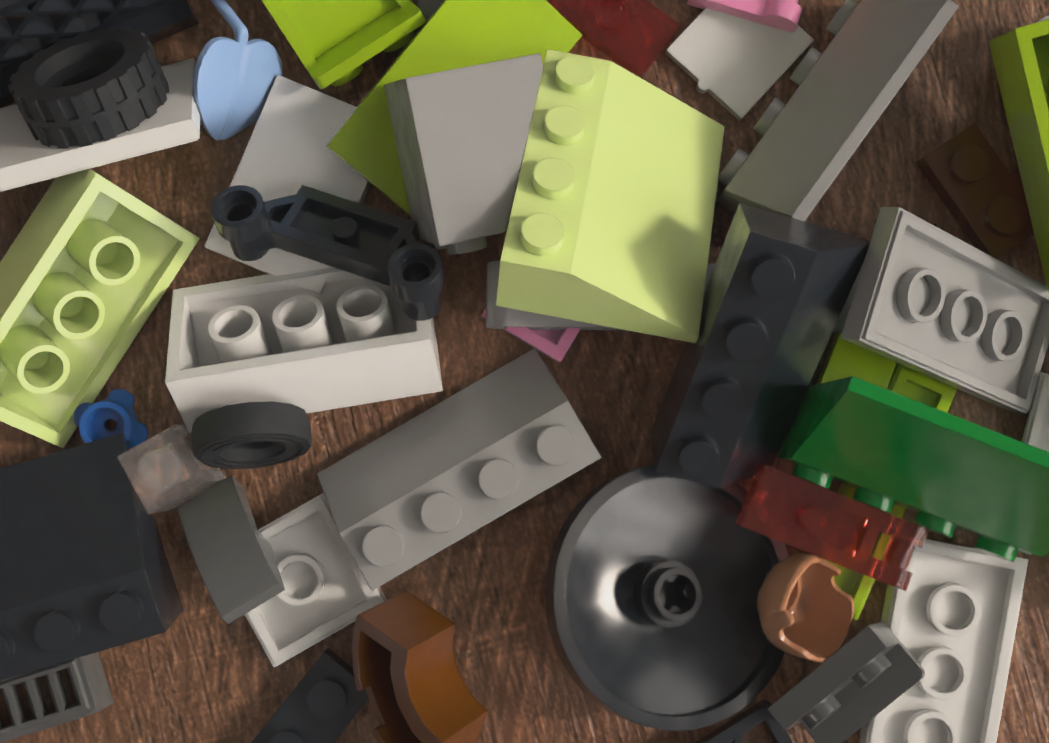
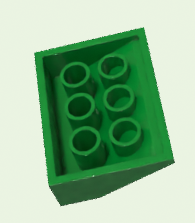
(923, 462)

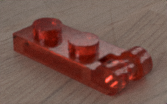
(830, 525)

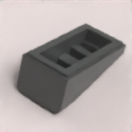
(88, 685)

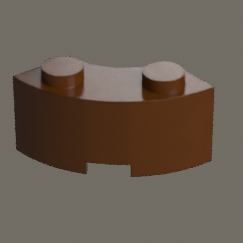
(412, 674)

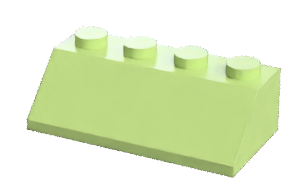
(78, 297)

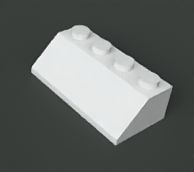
(296, 347)

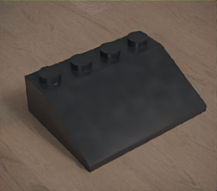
(77, 559)

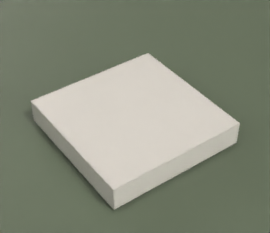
(319, 580)

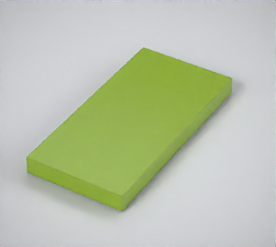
(452, 38)

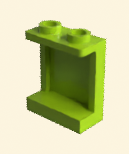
(341, 35)

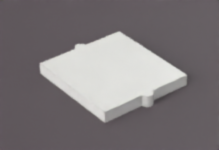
(736, 57)

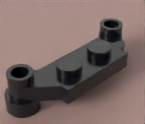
(337, 235)

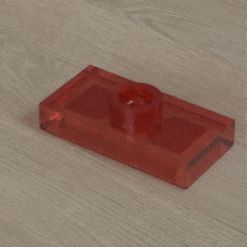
(624, 30)

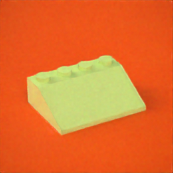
(612, 203)

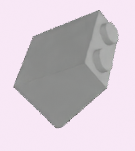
(463, 147)

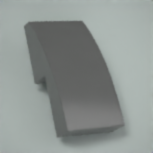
(230, 550)

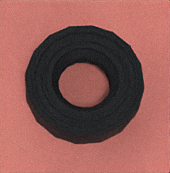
(251, 435)

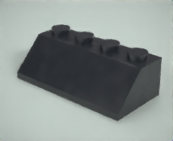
(756, 346)

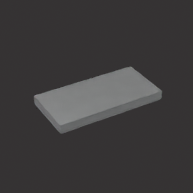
(950, 311)

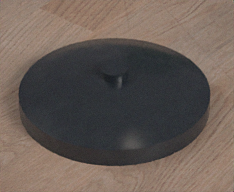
(660, 600)

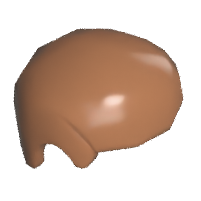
(805, 608)

